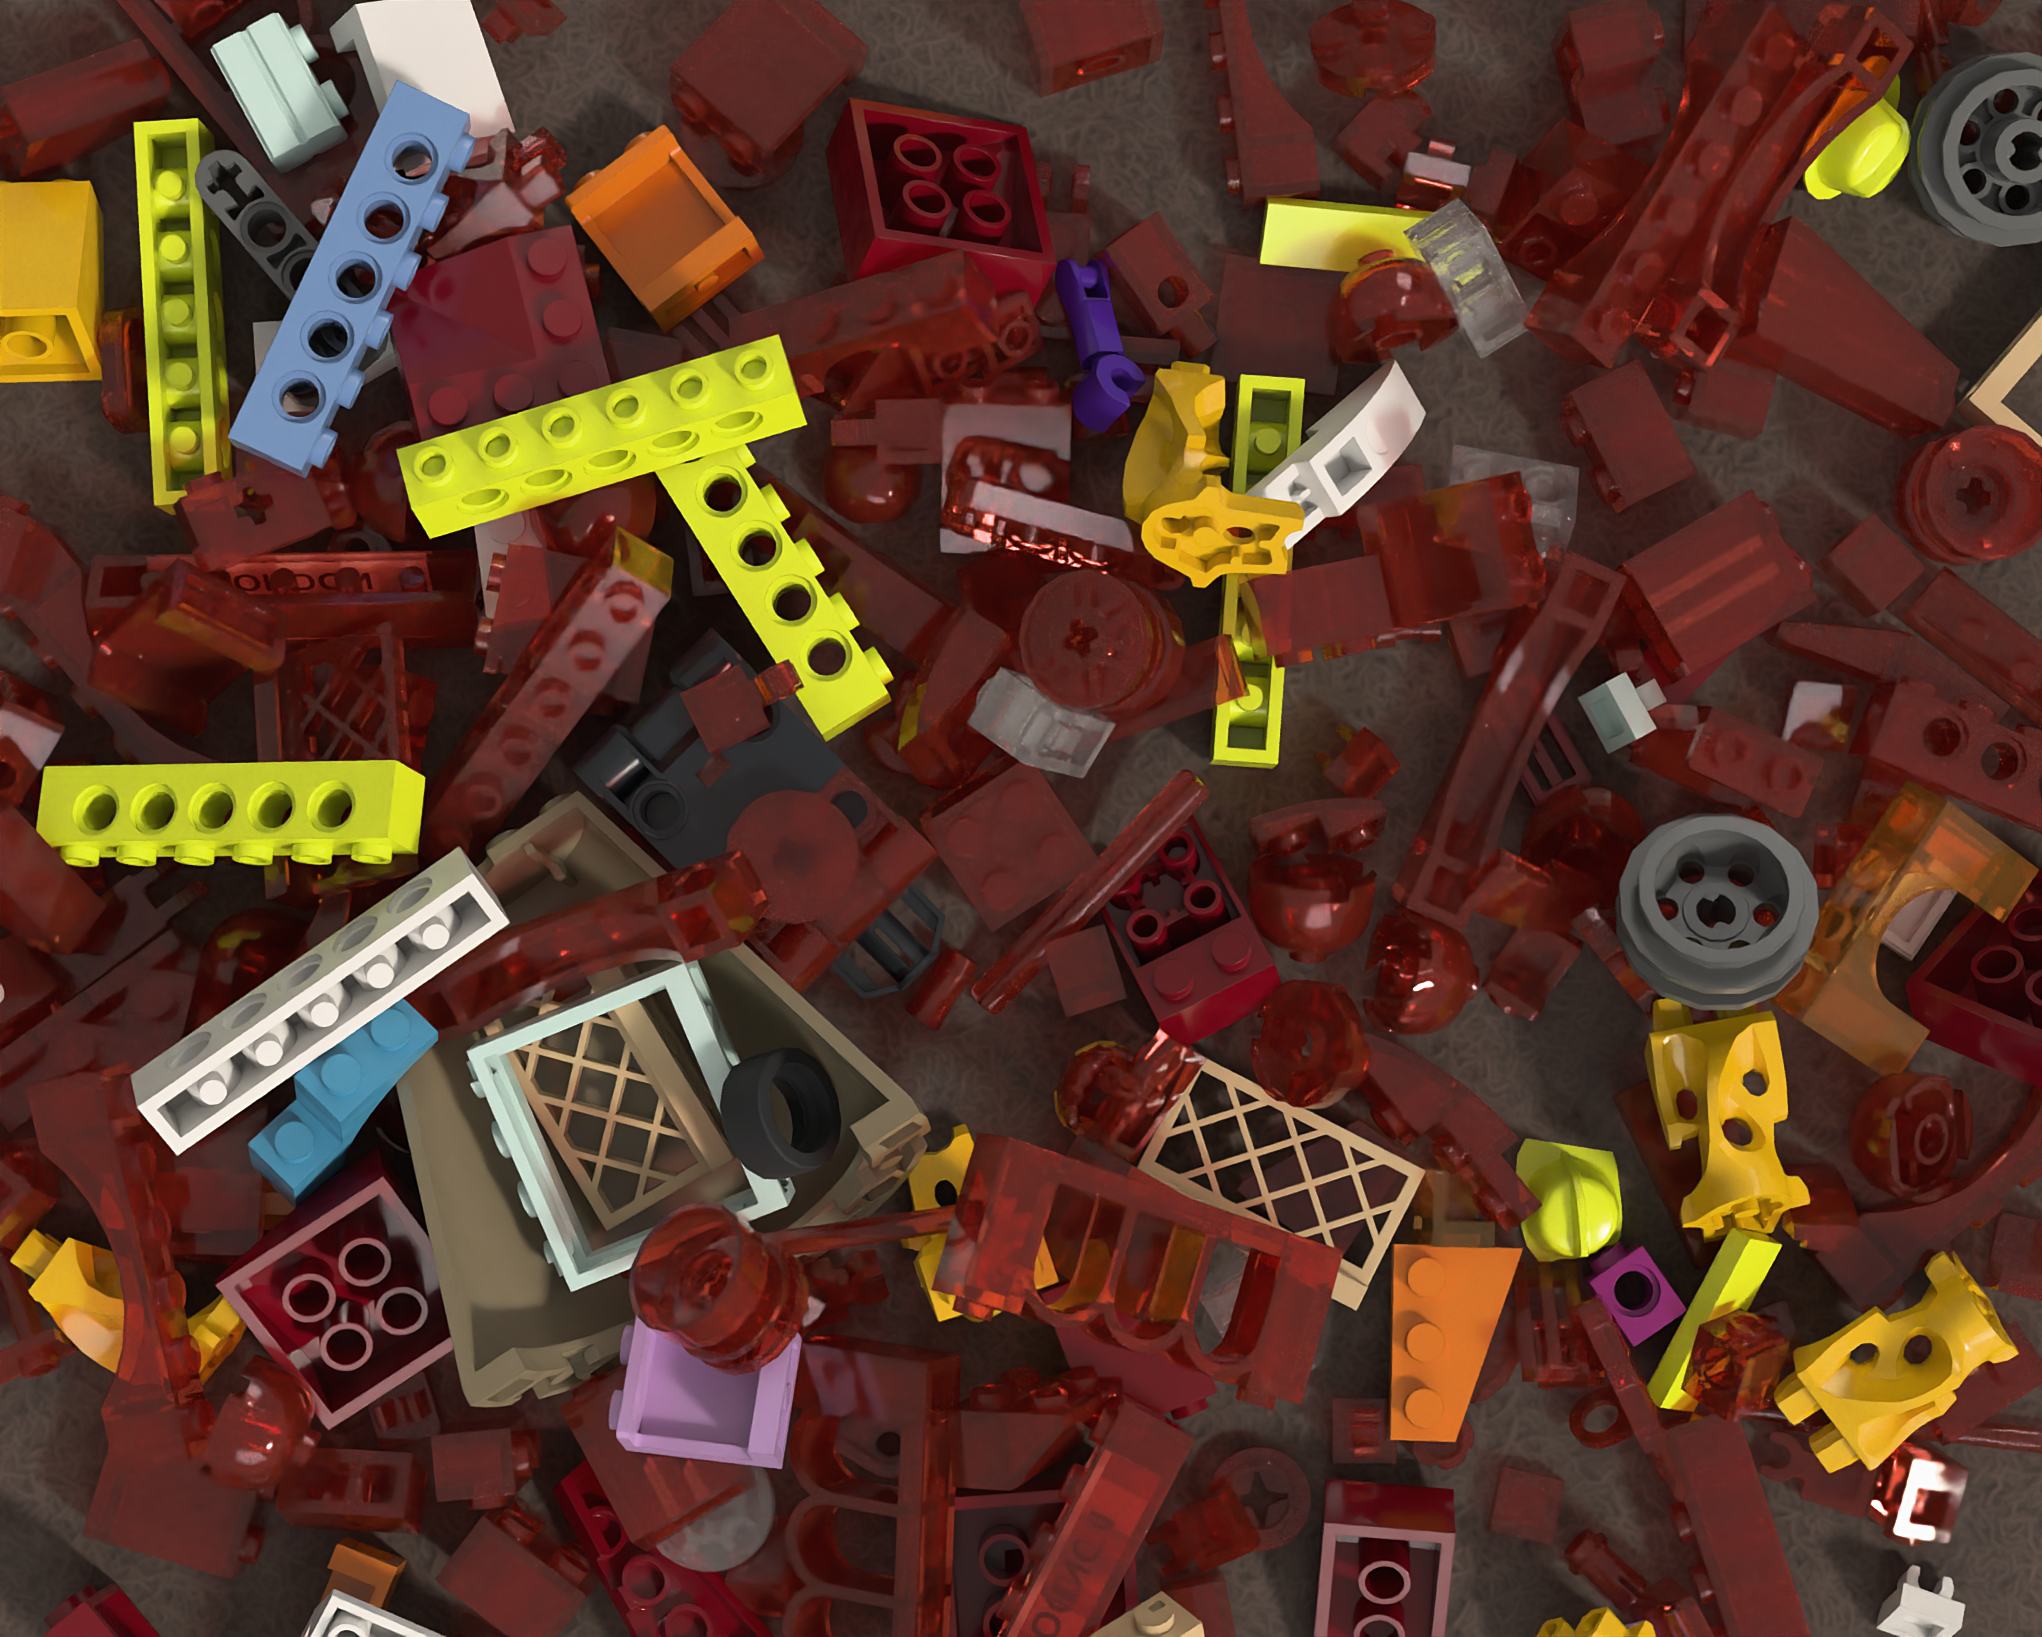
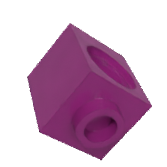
(1659, 1303)

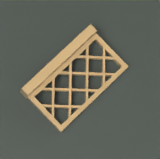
(663, 1065)
(1351, 1280)

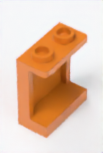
(663, 227)

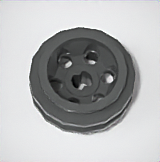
(1940, 161)
(1737, 958)

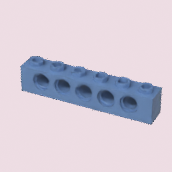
(406, 124)

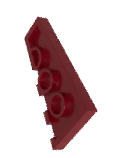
(647, 1587)

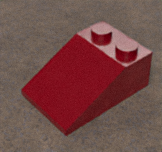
(1384, 1560)

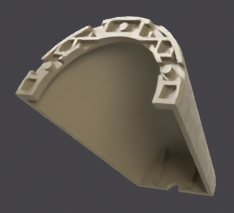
(502, 1300)

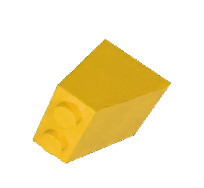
(50, 281)

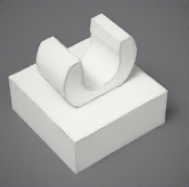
(1920, 1612)

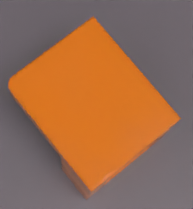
(364, 1572)

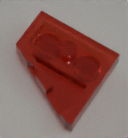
(1336, 1197)

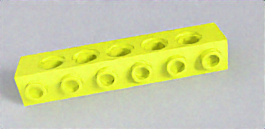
(181, 309)
(1264, 435)
(601, 437)
(830, 700)
(82, 799)

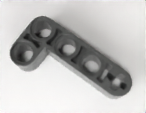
(282, 262)

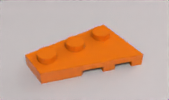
(1440, 1333)

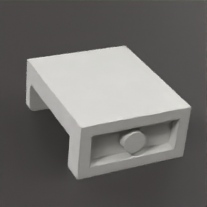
(433, 50)

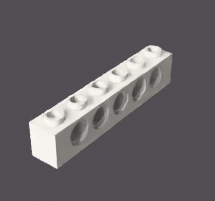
(317, 1001)

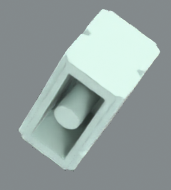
(280, 91)

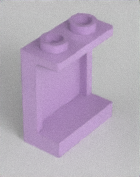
(691, 1411)

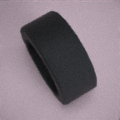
(749, 1118)

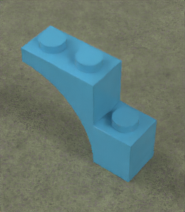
(335, 1099)

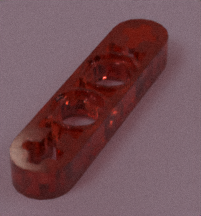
(1054, 532)

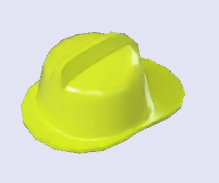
(1864, 154)
(1577, 1199)

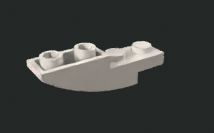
(1347, 449)

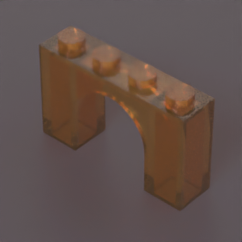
(1913, 850)

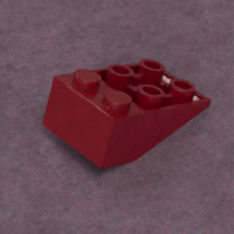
(1190, 939)

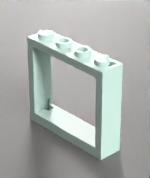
(520, 1137)

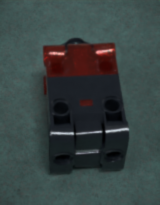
(690, 800)

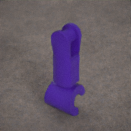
(1112, 377)

